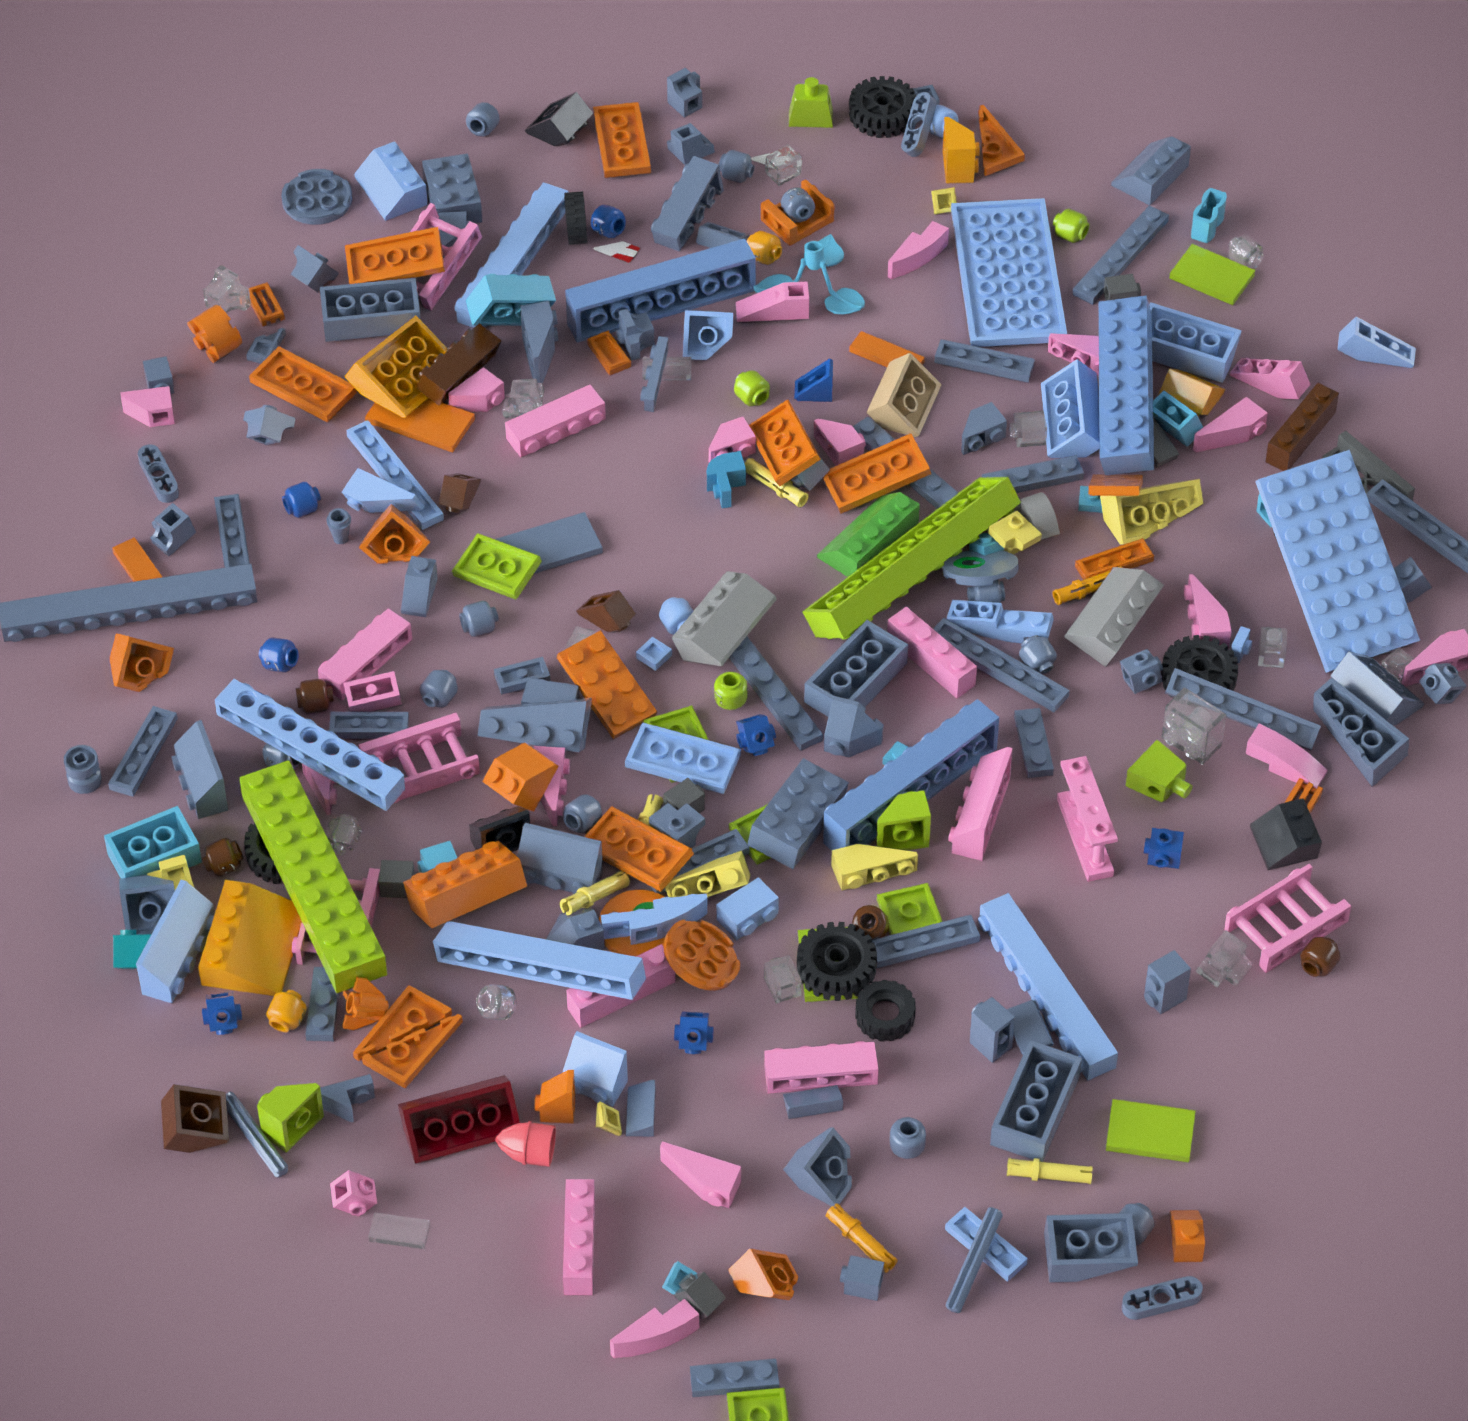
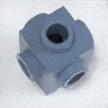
(1141, 671)
(1442, 683)

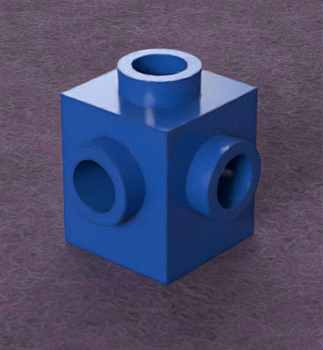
(755, 734)
(1164, 848)
(219, 1003)
(693, 1022)

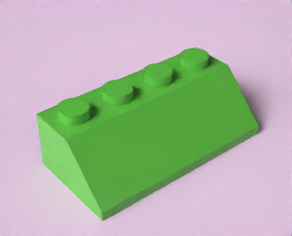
(871, 532)

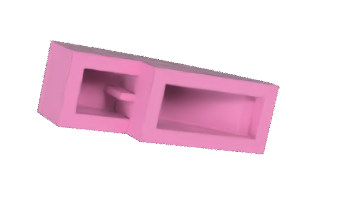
(918, 250)
(1284, 756)
(656, 1331)

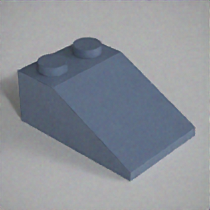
(539, 337)
(1088, 1245)

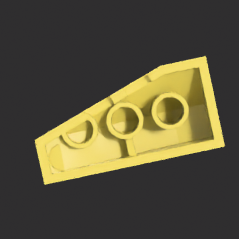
(1153, 509)

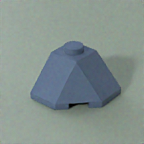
(850, 729)
(144, 901)
(579, 929)
(822, 1167)

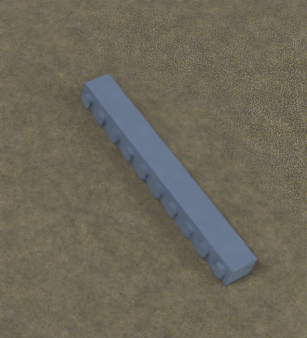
(127, 603)

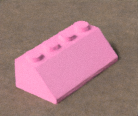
(981, 804)

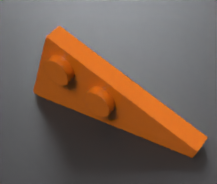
(997, 146)
(406, 1015)
(407, 1057)

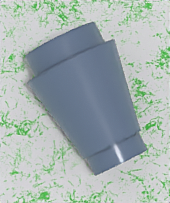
(339, 525)

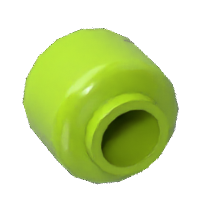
(1071, 225)
(752, 388)
(730, 690)

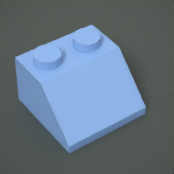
(597, 1068)

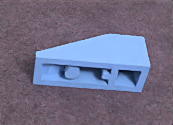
(1374, 345)
(376, 495)

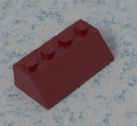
(458, 1118)

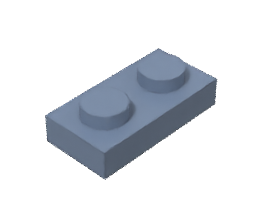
(515, 676)

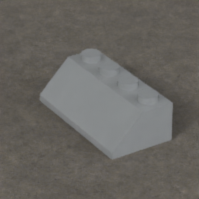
(1113, 612)
(723, 619)

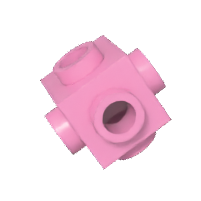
(353, 1193)

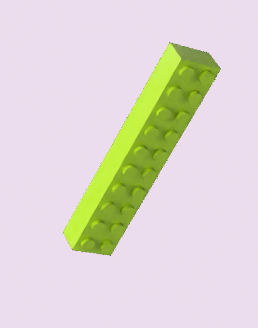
(911, 558)
(313, 876)

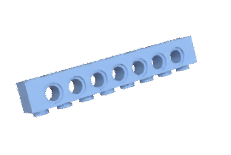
(233, 706)

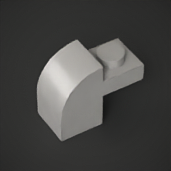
(1039, 513)

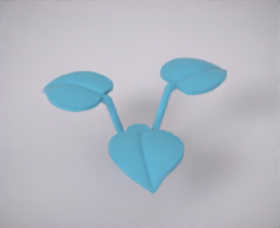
(816, 256)

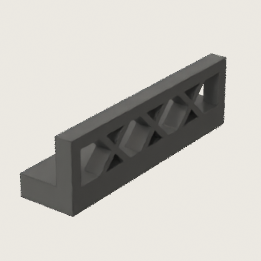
(1370, 465)

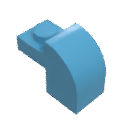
(725, 473)

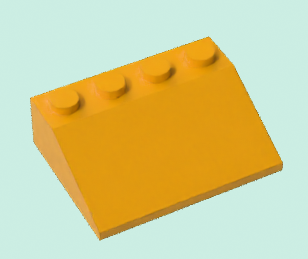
(392, 368)
(249, 940)

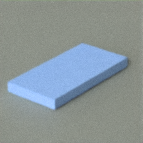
(682, 757)

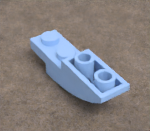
(993, 622)
(654, 923)

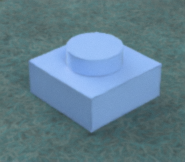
(1241, 643)
(654, 653)

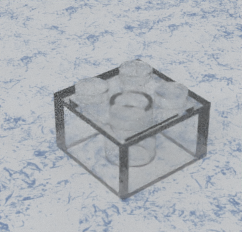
(1193, 726)

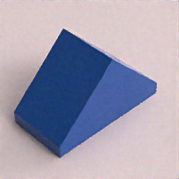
(816, 384)

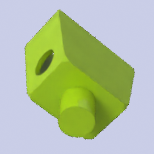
(811, 105)
(1158, 774)

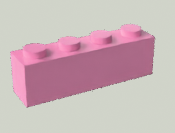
(555, 420)
(366, 651)
(933, 653)
(591, 1006)
(821, 1067)
(579, 1237)

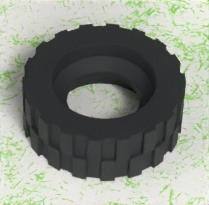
(575, 218)
(885, 1029)

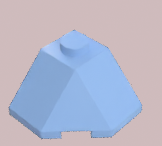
(705, 332)

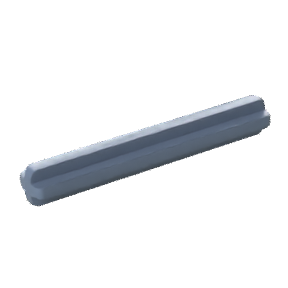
(255, 1135)
(974, 1260)

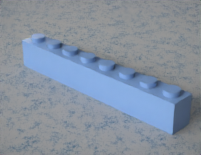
(521, 242)
(540, 960)
(1047, 986)

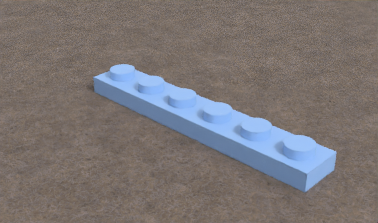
(392, 470)

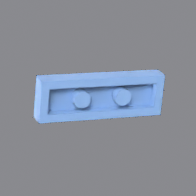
(1000, 1255)

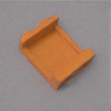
(793, 231)

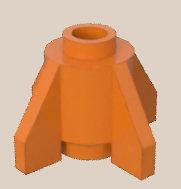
(365, 1004)

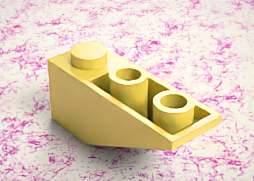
(869, 864)
(711, 878)

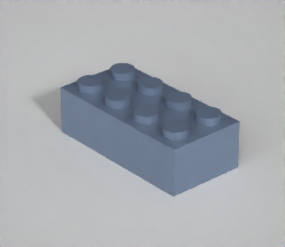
(368, 308)
(857, 668)
(796, 813)
(1036, 1101)

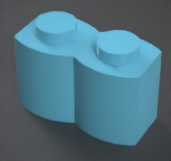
(1208, 215)

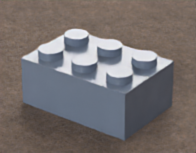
(452, 186)

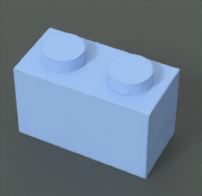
(747, 908)

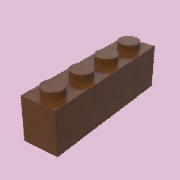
(458, 363)
(1302, 427)

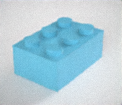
(499, 298)
(142, 845)

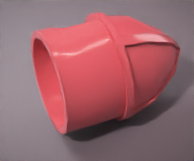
(528, 1143)

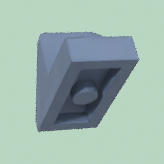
(339, 1096)

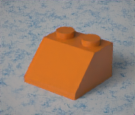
(521, 775)

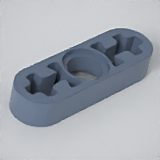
(915, 139)
(158, 482)
(1168, 1287)

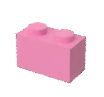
(373, 693)

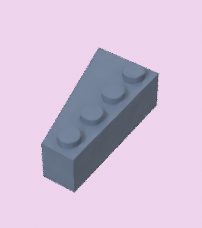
(687, 203)
(539, 723)
(1361, 732)

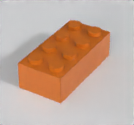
(464, 884)

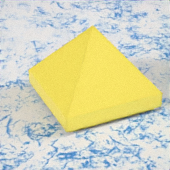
(942, 200)
(608, 1119)

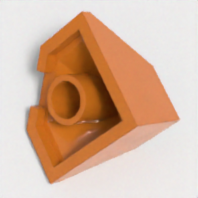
(393, 538)
(138, 662)
(764, 1274)

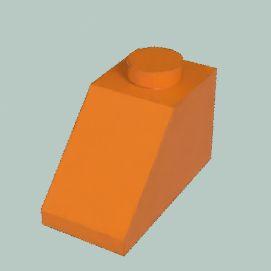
(557, 1099)
(1187, 1235)

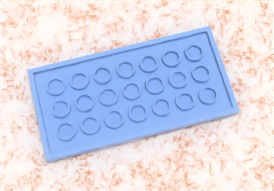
(1007, 272)
(1337, 559)

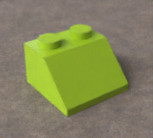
(905, 823)
(290, 1113)

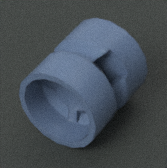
(82, 769)

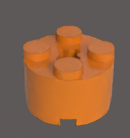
(215, 333)

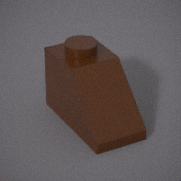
(458, 491)
(608, 611)

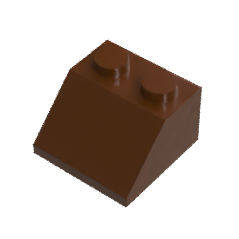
(193, 1118)

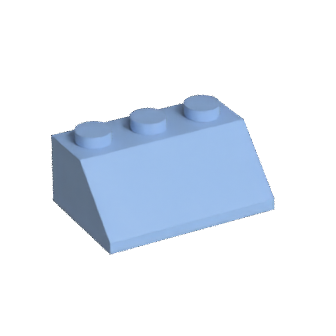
(391, 182)

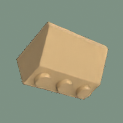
(904, 396)

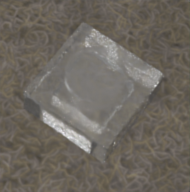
(1396, 663)

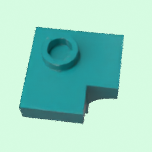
(128, 948)

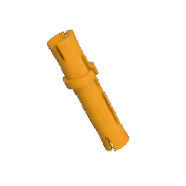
(1064, 594)
(852, 1230)

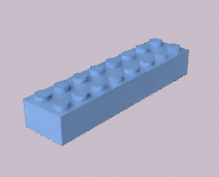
(662, 288)
(1126, 386)
(926, 766)

